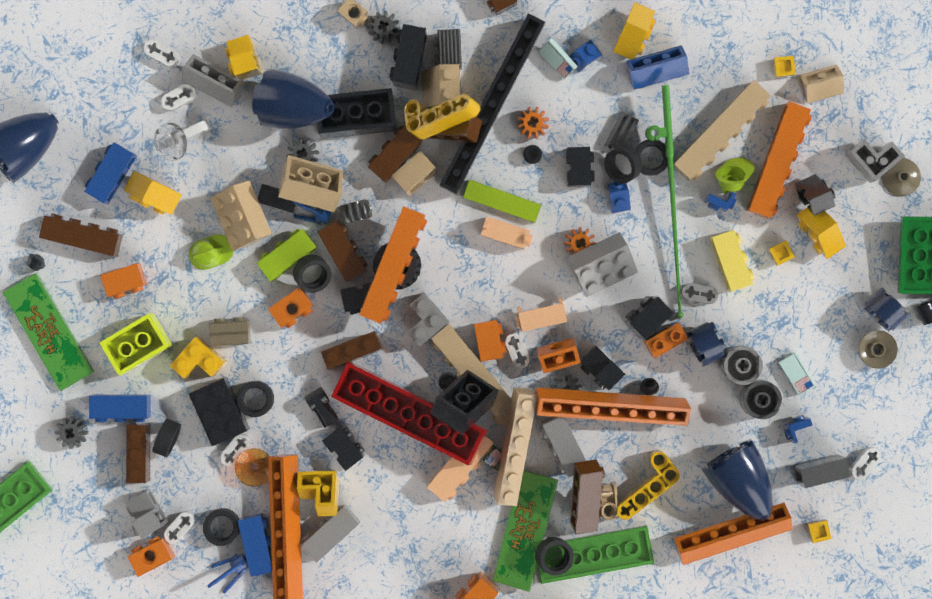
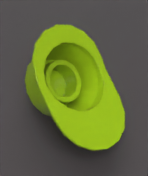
(733, 174)
(210, 252)

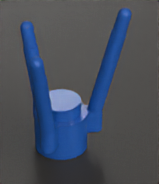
(321, 215)
(238, 564)

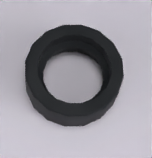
(661, 146)
(635, 161)
(317, 285)
(255, 413)
(166, 437)
(207, 527)
(567, 561)

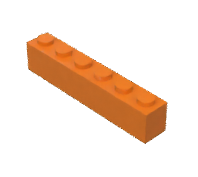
(778, 160)
(392, 265)
(732, 535)

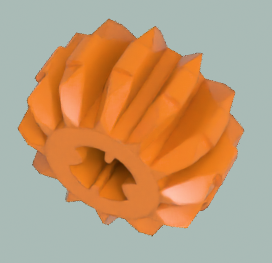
(526, 120)
(577, 237)

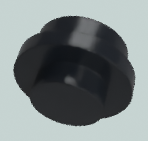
(532, 154)
(35, 262)
(649, 386)

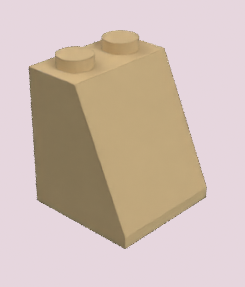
(440, 84)

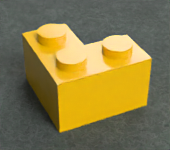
(636, 29)
(242, 58)
(149, 192)
(822, 231)
(198, 354)
(322, 487)

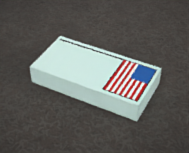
(558, 58)
(796, 374)

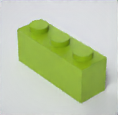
(286, 254)

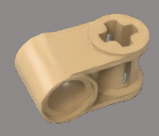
(609, 498)

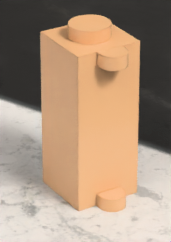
(506, 233)
(541, 317)

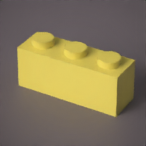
(732, 260)

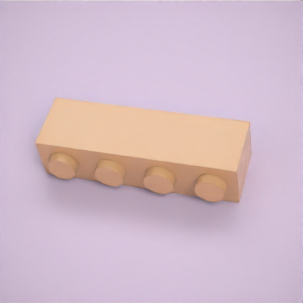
(456, 473)

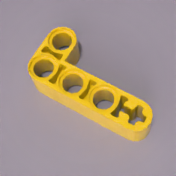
(428, 122)
(644, 488)

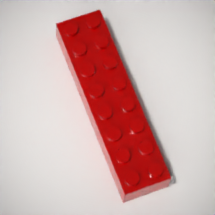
(405, 413)

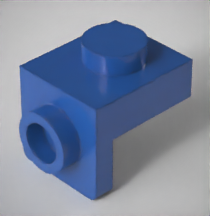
(585, 55)
(619, 197)
(716, 203)
(798, 423)

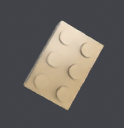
(311, 183)
(241, 215)

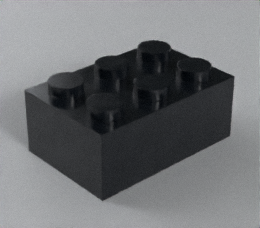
(408, 56)
(648, 317)
(464, 402)
(219, 411)

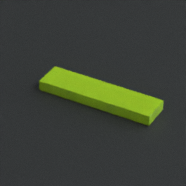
(502, 201)

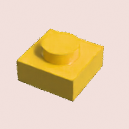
(784, 66)
(781, 253)
(819, 531)

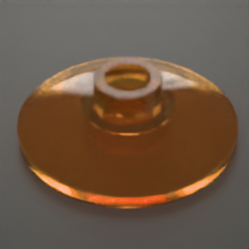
(246, 473)

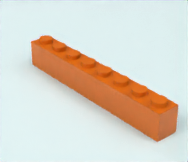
(612, 406)
(285, 527)

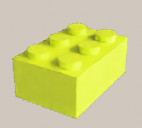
(136, 344)

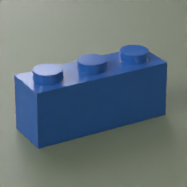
(657, 67)
(110, 173)
(119, 407)
(256, 543)

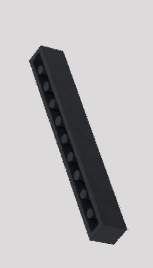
(494, 102)

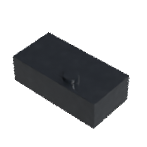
(359, 114)

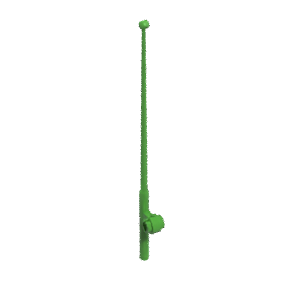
(666, 132)

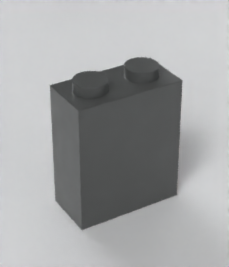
(822, 471)

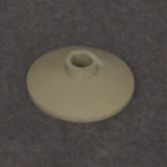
(894, 183)
(887, 349)

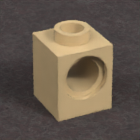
(350, 5)

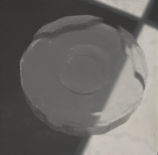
(170, 141)

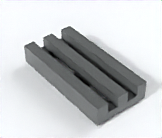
(628, 118)

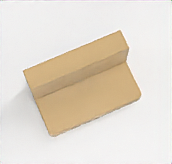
(823, 83)
(415, 173)

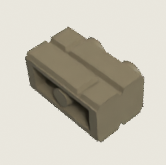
(229, 332)

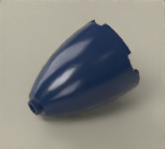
(289, 101)
(25, 142)
(742, 480)

